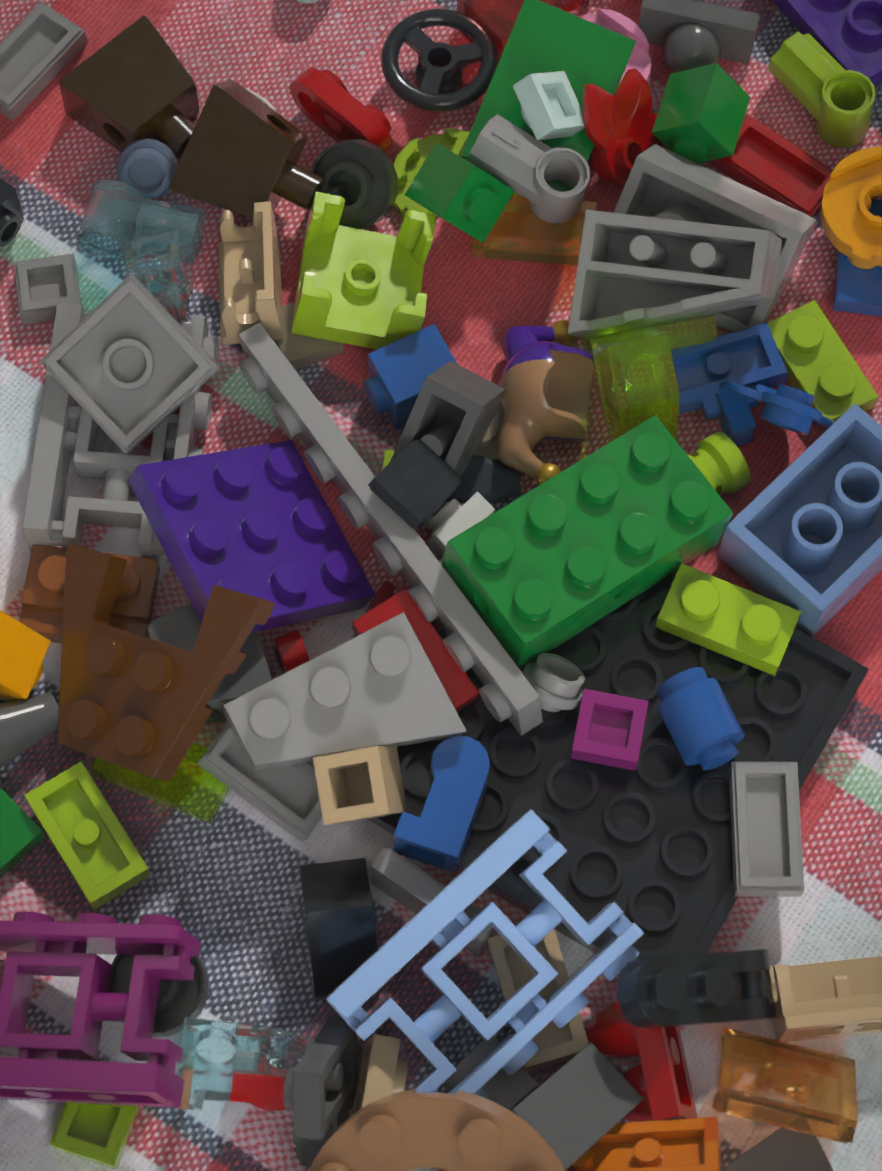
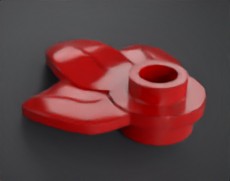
(619, 126)

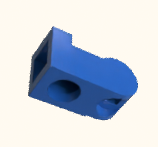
(451, 807)

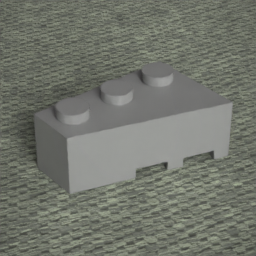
(666, 271)
(348, 699)

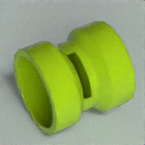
(721, 463)

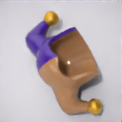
(543, 395)

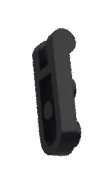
(695, 989)

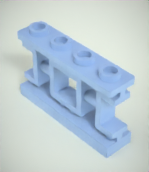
(452, 930)

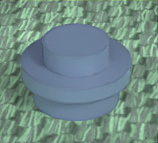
(147, 167)

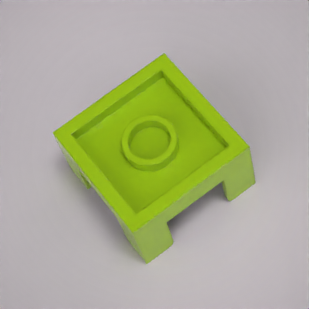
(358, 281)

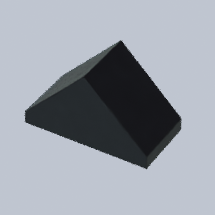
(337, 920)

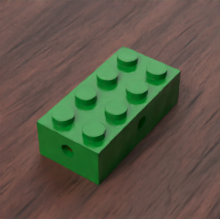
(586, 541)

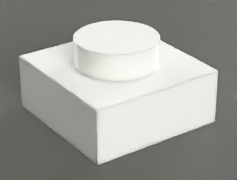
(455, 519)

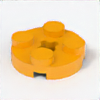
(847, 204)

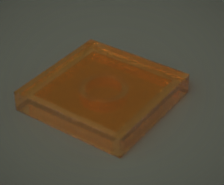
(785, 1085)

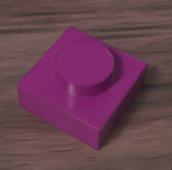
(609, 729)

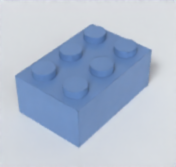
(817, 525)

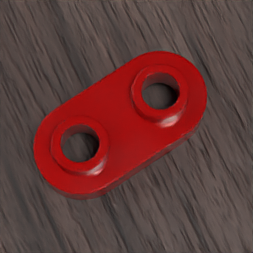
(336, 112)

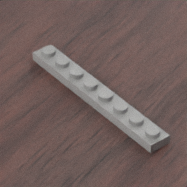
(397, 544)

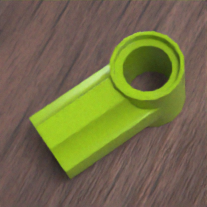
(824, 89)

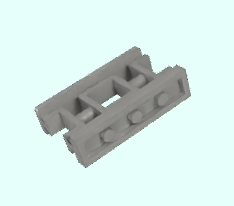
(69, 429)

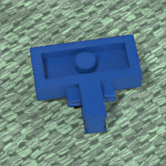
(738, 357)

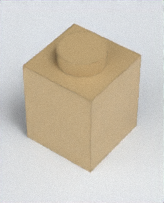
(360, 784)

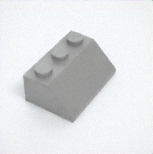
(680, 189)

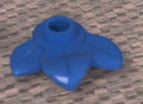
(783, 407)

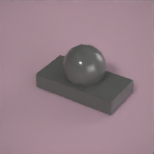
(698, 32)

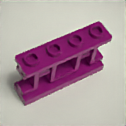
(70, 949)

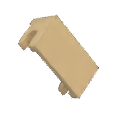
(250, 275)
(827, 998)

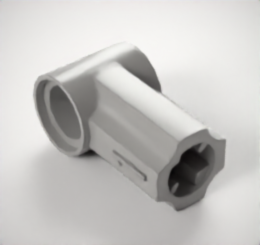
(528, 164)

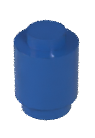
(699, 719)

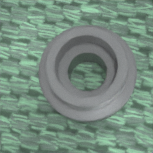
(555, 681)

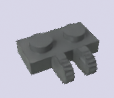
(321, 1087)

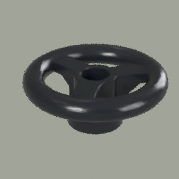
(439, 87)

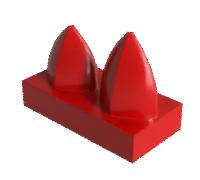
(663, 1069)

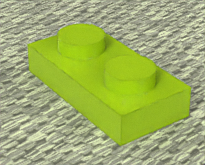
(820, 362)
(728, 619)
(87, 835)

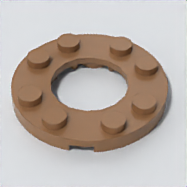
(435, 1131)

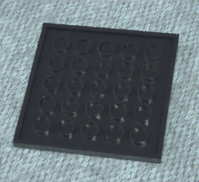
(651, 834)

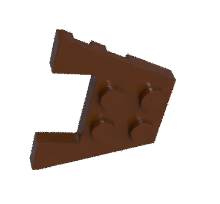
(133, 694)

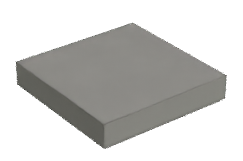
(129, 364)

